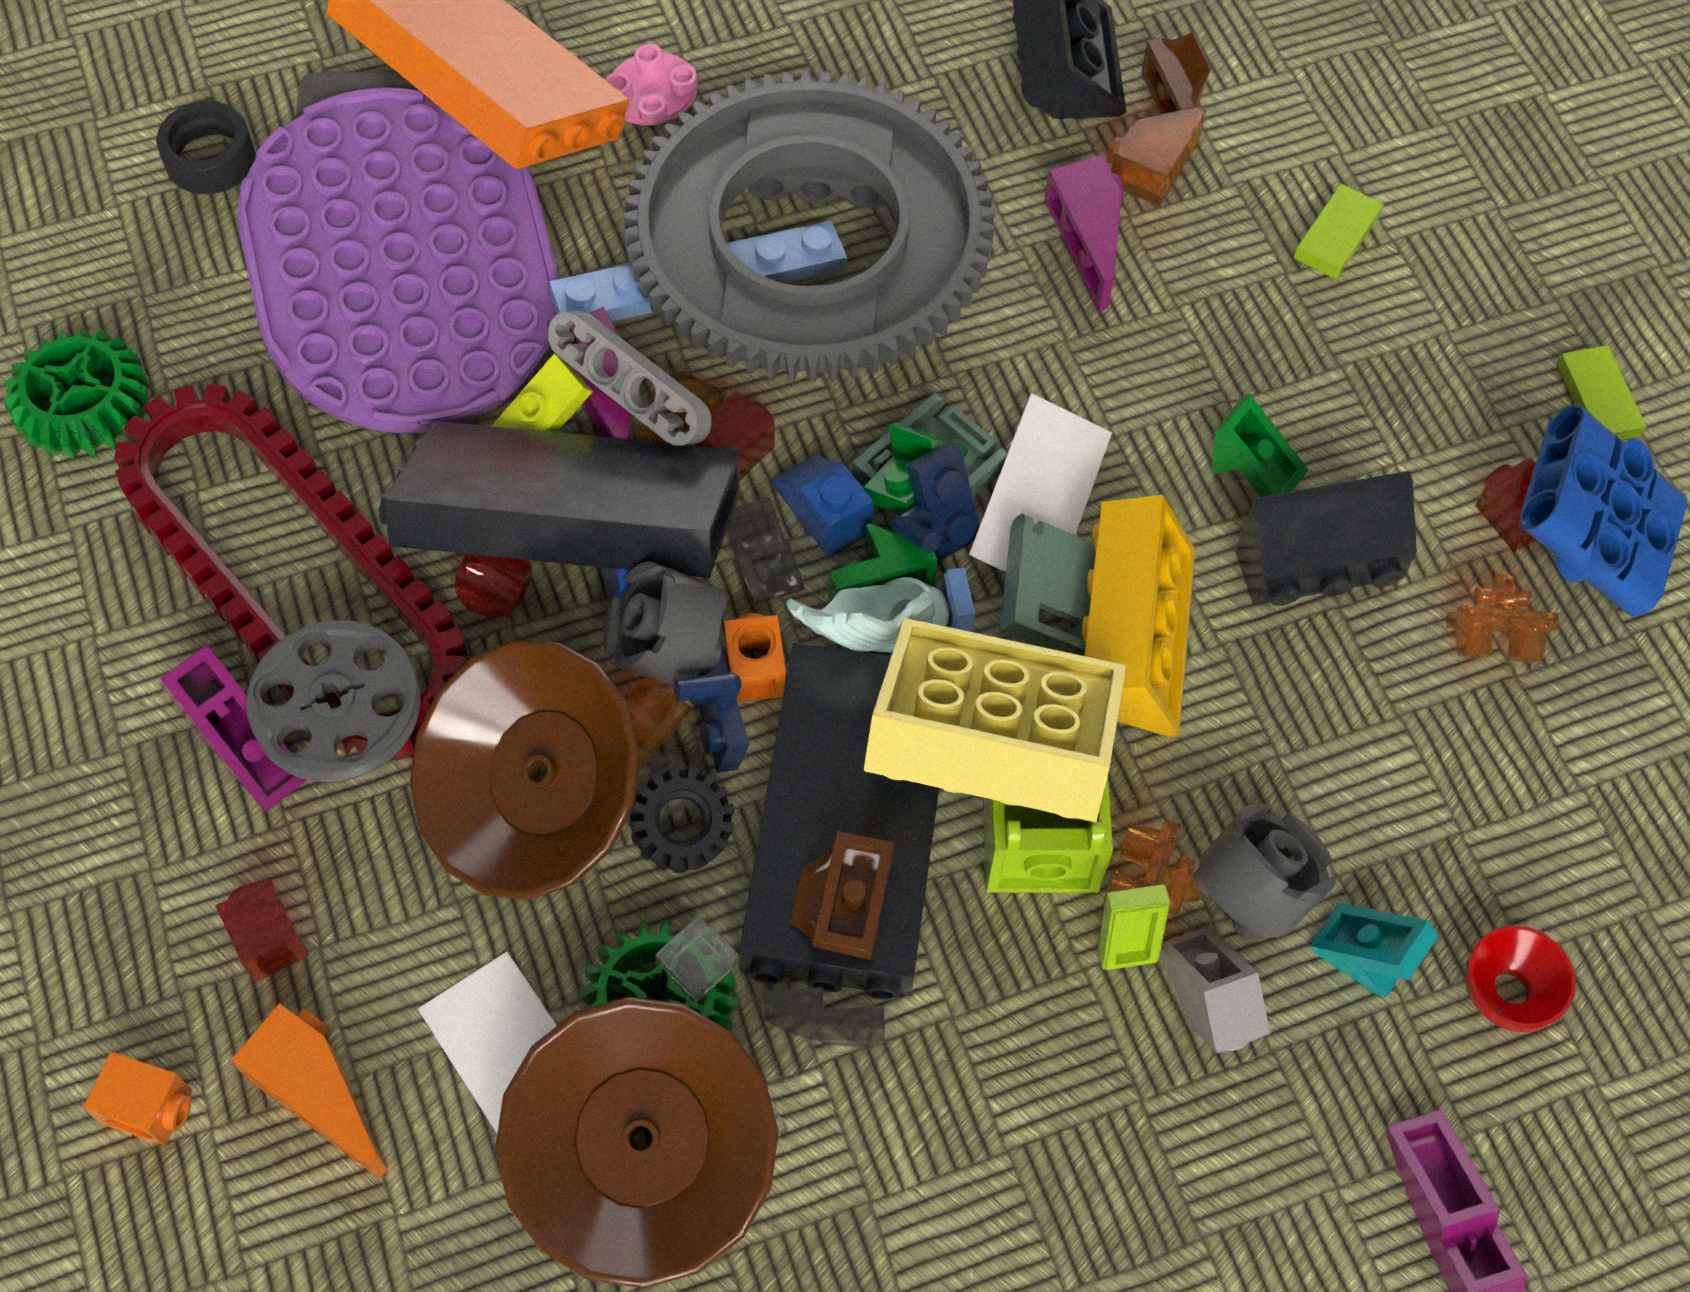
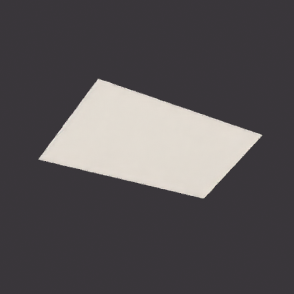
(1043, 476)
(488, 1029)

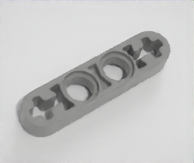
(625, 383)

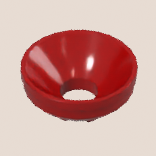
(1533, 960)

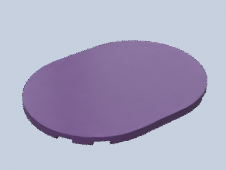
(396, 263)

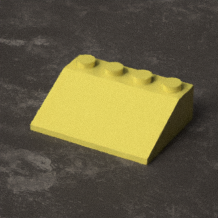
(996, 719)

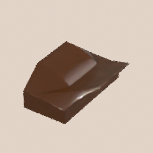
(1175, 72)
(845, 895)

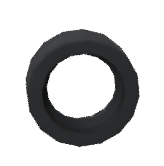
(200, 120)

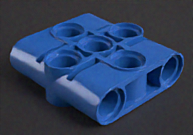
(1603, 510)

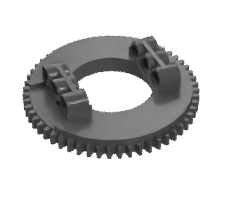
(821, 145)

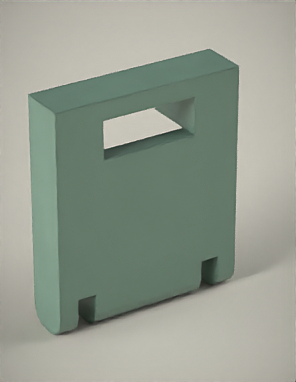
(950, 425)
(1047, 573)

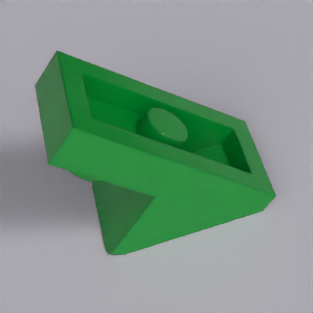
(1256, 448)
(891, 484)
(888, 558)

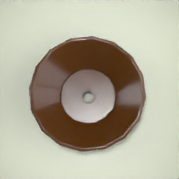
(483, 759)
(571, 1152)

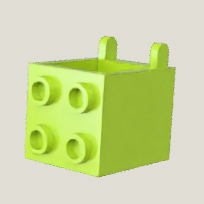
(1044, 851)

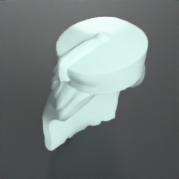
(874, 614)

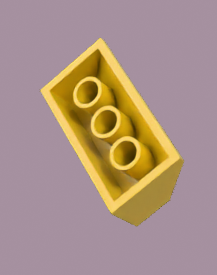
(1142, 607)

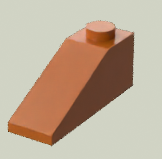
(303, 1074)

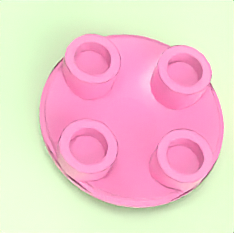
(655, 84)

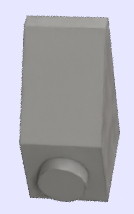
(1216, 989)

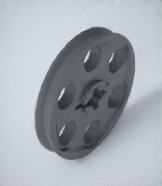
(309, 703)

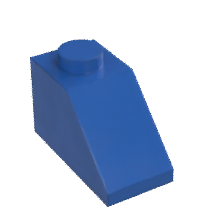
(826, 502)

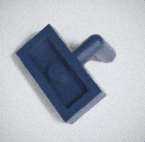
(944, 507)
(721, 724)

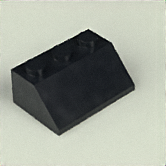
(1069, 58)
(1328, 539)

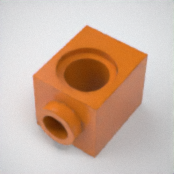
(762, 676)
(139, 1099)

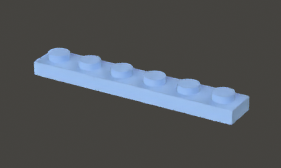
(777, 256)

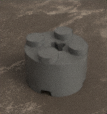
(664, 624)
(1265, 872)

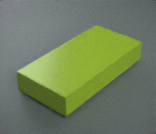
(1338, 231)
(1601, 389)
(1133, 927)

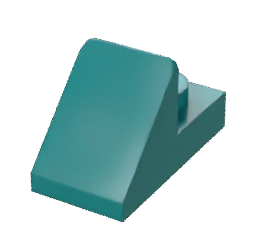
(1373, 945)

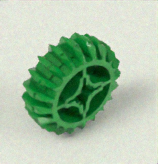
(72, 378)
(618, 976)

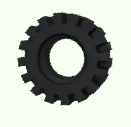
(685, 785)

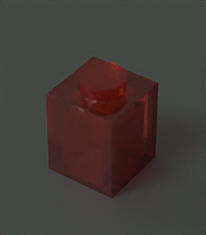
(742, 427)
(1504, 499)
(261, 929)

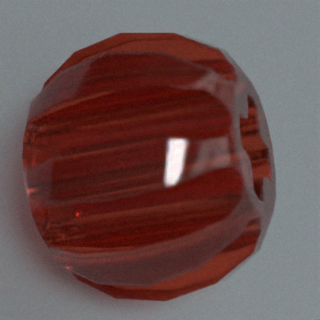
(492, 584)

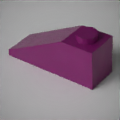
(1087, 210)
(218, 713)

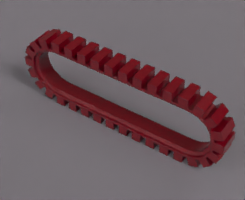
(314, 492)

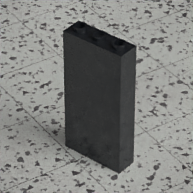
(563, 498)
(822, 789)

